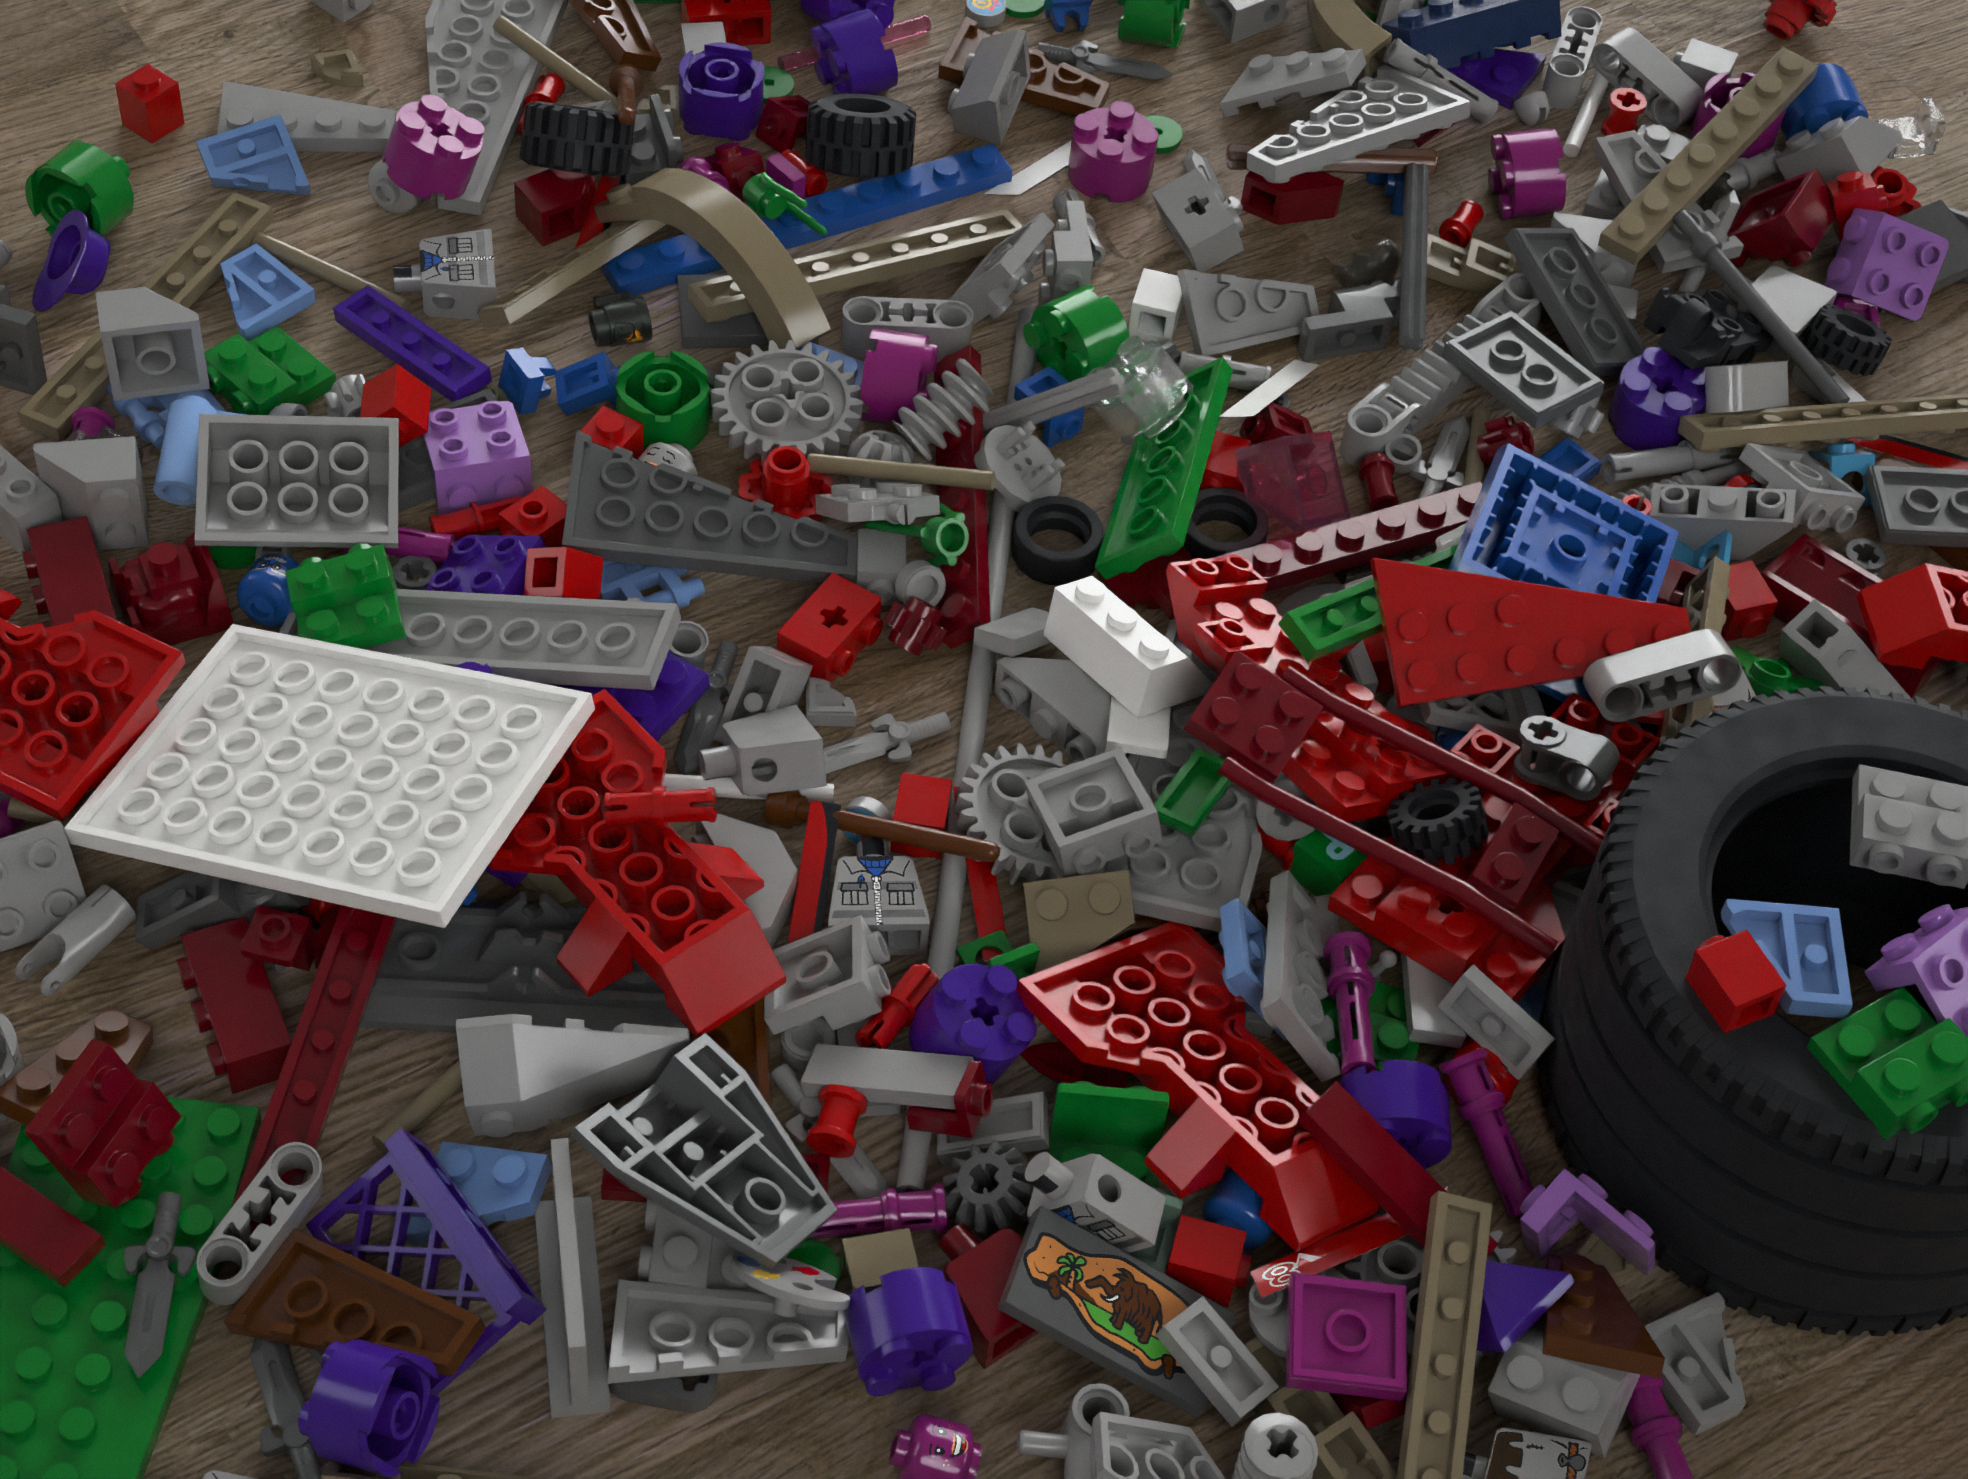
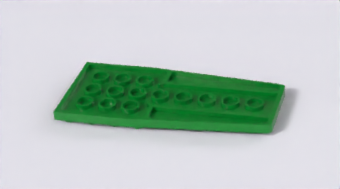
(64, 1376)

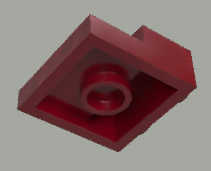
(103, 1126)

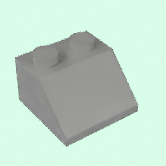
(991, 86)
(1838, 148)
(150, 344)
(99, 482)
(1560, 1393)

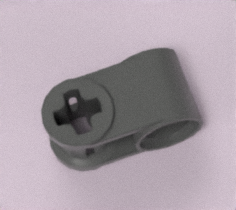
(1566, 759)

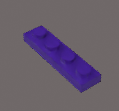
(412, 344)

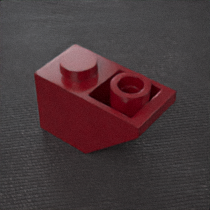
(1301, 199)
(554, 203)

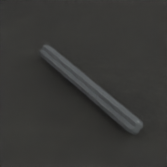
(1414, 257)

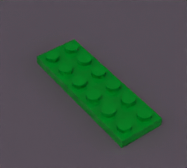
(1164, 479)

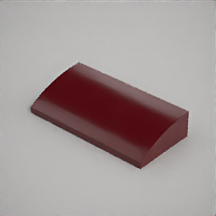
(1816, 572)

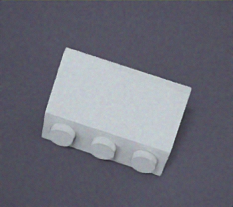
(1121, 649)

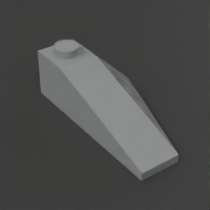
(532, 1073)

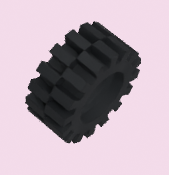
(1439, 820)

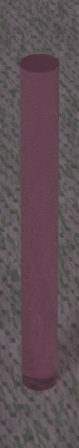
(894, 32)

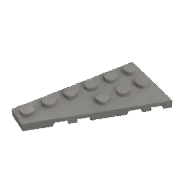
(1358, 121)

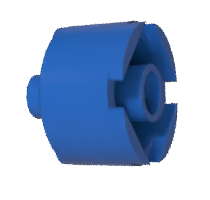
(1824, 99)

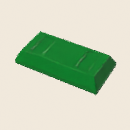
(1192, 793)

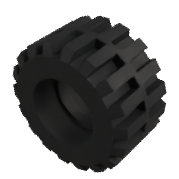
(860, 135)
(576, 139)

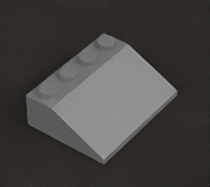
(297, 481)

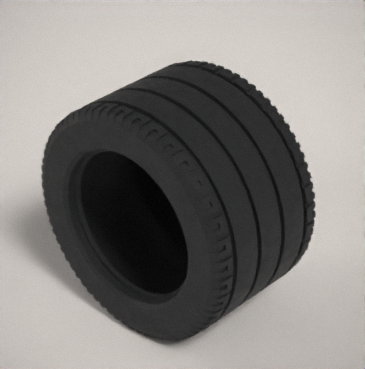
(1741, 1138)

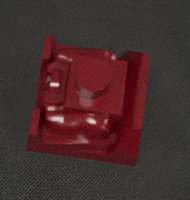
(1784, 220)
(171, 592)

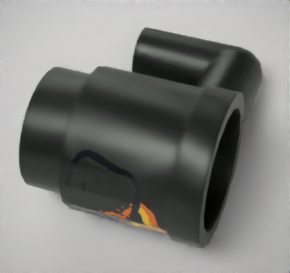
(619, 319)

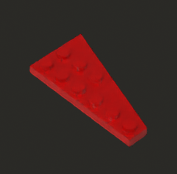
(1489, 634)

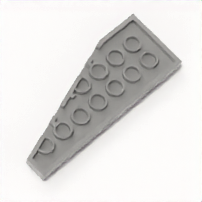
(486, 75)
(1193, 875)

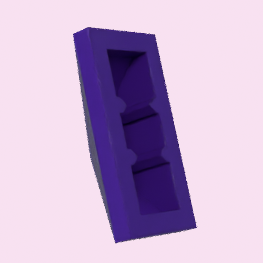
(1515, 1300)

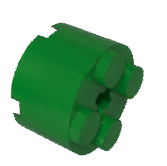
(1153, 22)
(81, 180)
(1076, 332)
(665, 396)

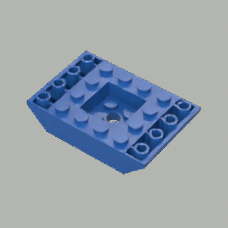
(1561, 534)

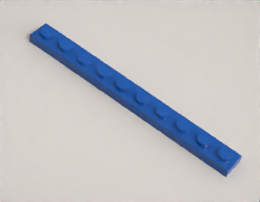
(836, 210)

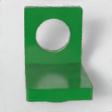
(1020, 960)

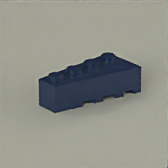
(1474, 27)

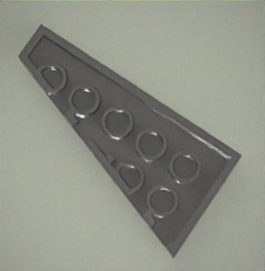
(690, 523)

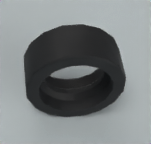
(1227, 506)
(1057, 514)

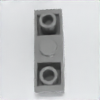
(1703, 512)
(1057, 702)
(768, 858)

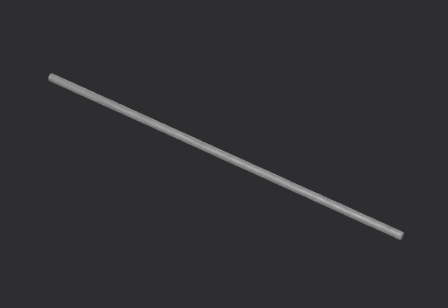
(970, 749)

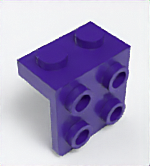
(486, 565)

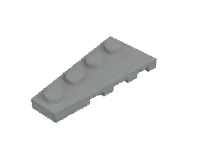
(311, 121)
(1630, 168)
(1294, 976)
(705, 1331)

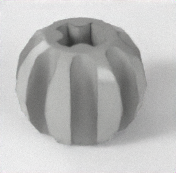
(879, 446)

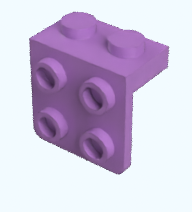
(1887, 263)
(477, 455)
(1934, 961)
(1568, 1199)

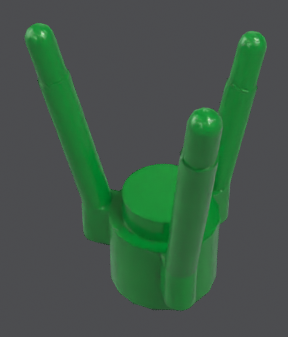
(771, 199)
(939, 535)

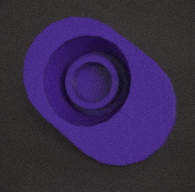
(73, 263)

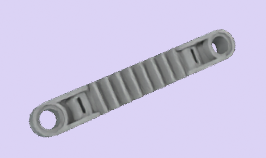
(1430, 381)

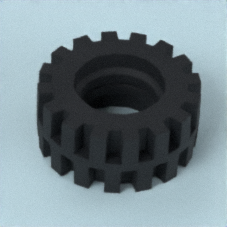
(1847, 340)

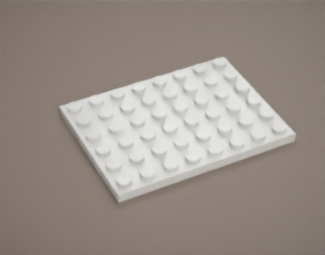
(334, 773)

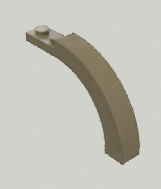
(1347, 27)
(735, 239)

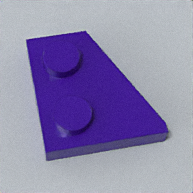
(1503, 75)

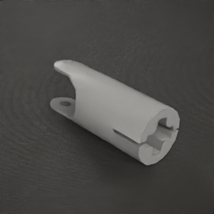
(78, 938)

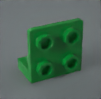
(1109, 1123)

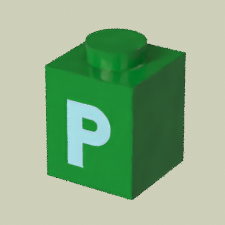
(1323, 862)

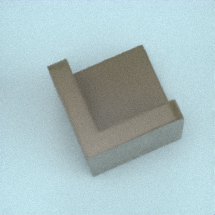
(875, 1255)

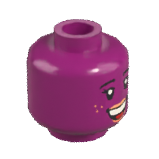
(935, 1450)

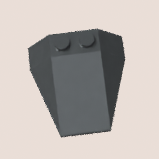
(712, 1155)

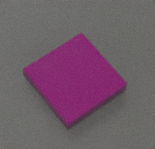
(1346, 1337)

